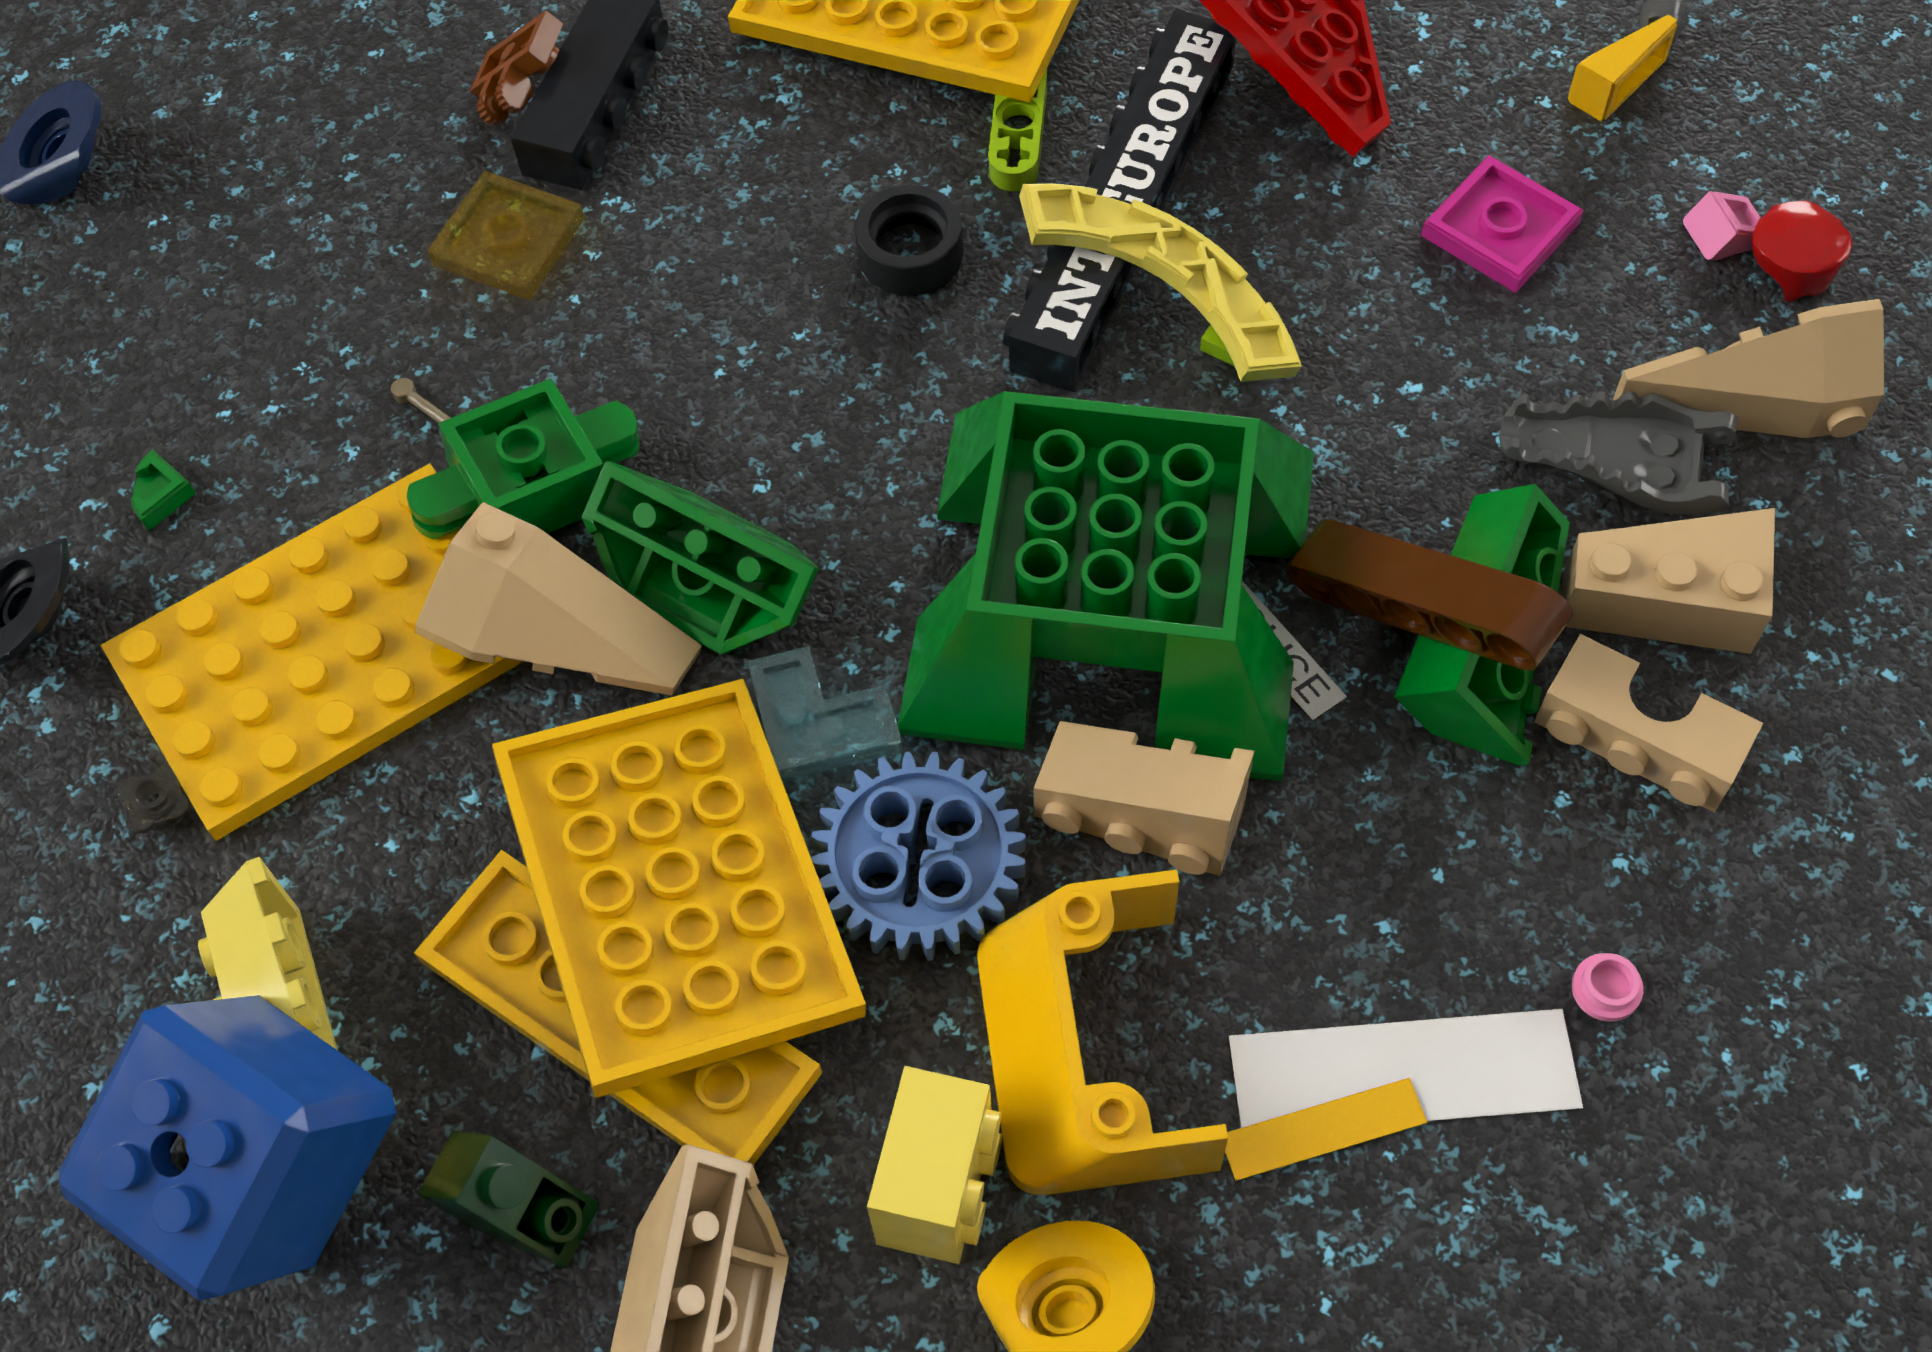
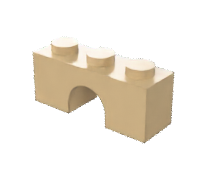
(1688, 756)

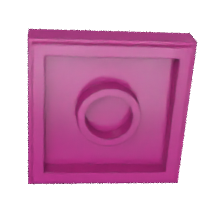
(1502, 223)

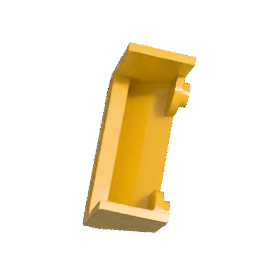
(1052, 1123)

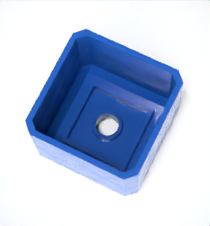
(270, 1134)

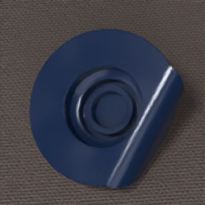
(50, 144)

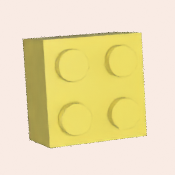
(932, 1165)

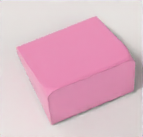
(1722, 225)

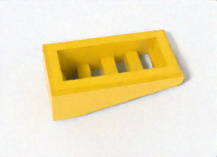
(1621, 68)

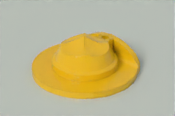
(1069, 1290)

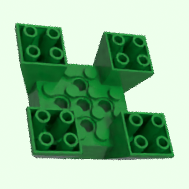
(1125, 503)

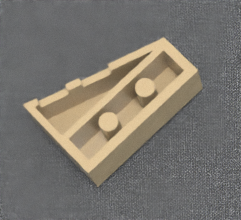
(1677, 580)
(1144, 795)

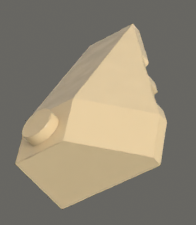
(1788, 383)
(533, 600)

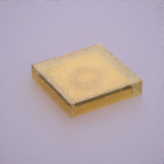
(506, 235)

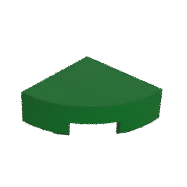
(158, 490)

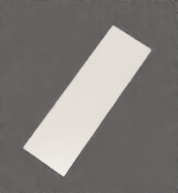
(1453, 1063)

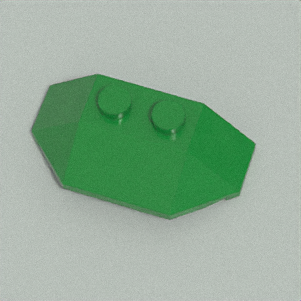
(695, 560)

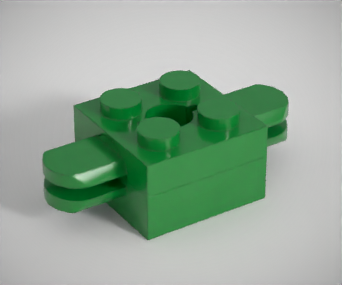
(516, 439)

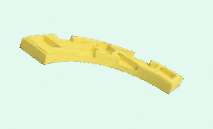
(1176, 255)

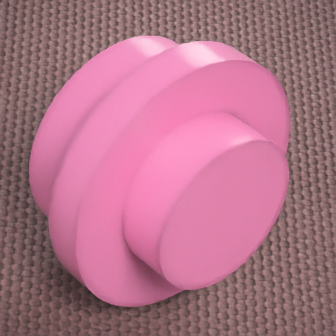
(1607, 987)

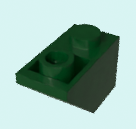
(508, 1197)

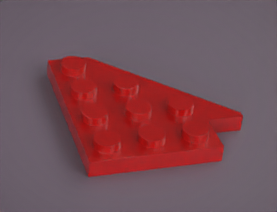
(1319, 56)

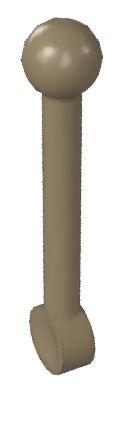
(405, 392)

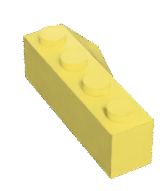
(262, 948)

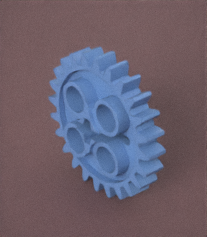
(978, 861)

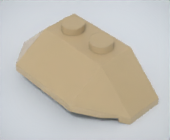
(703, 1263)

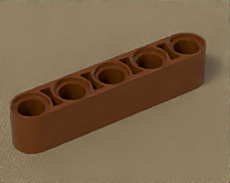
(1430, 593)

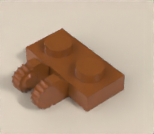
(505, 71)

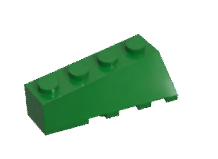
(1465, 693)

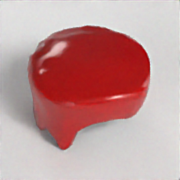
(1801, 247)

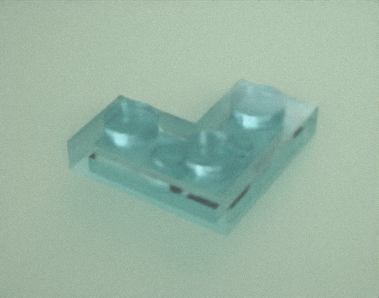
(818, 733)

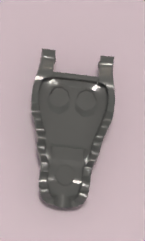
(1628, 445)

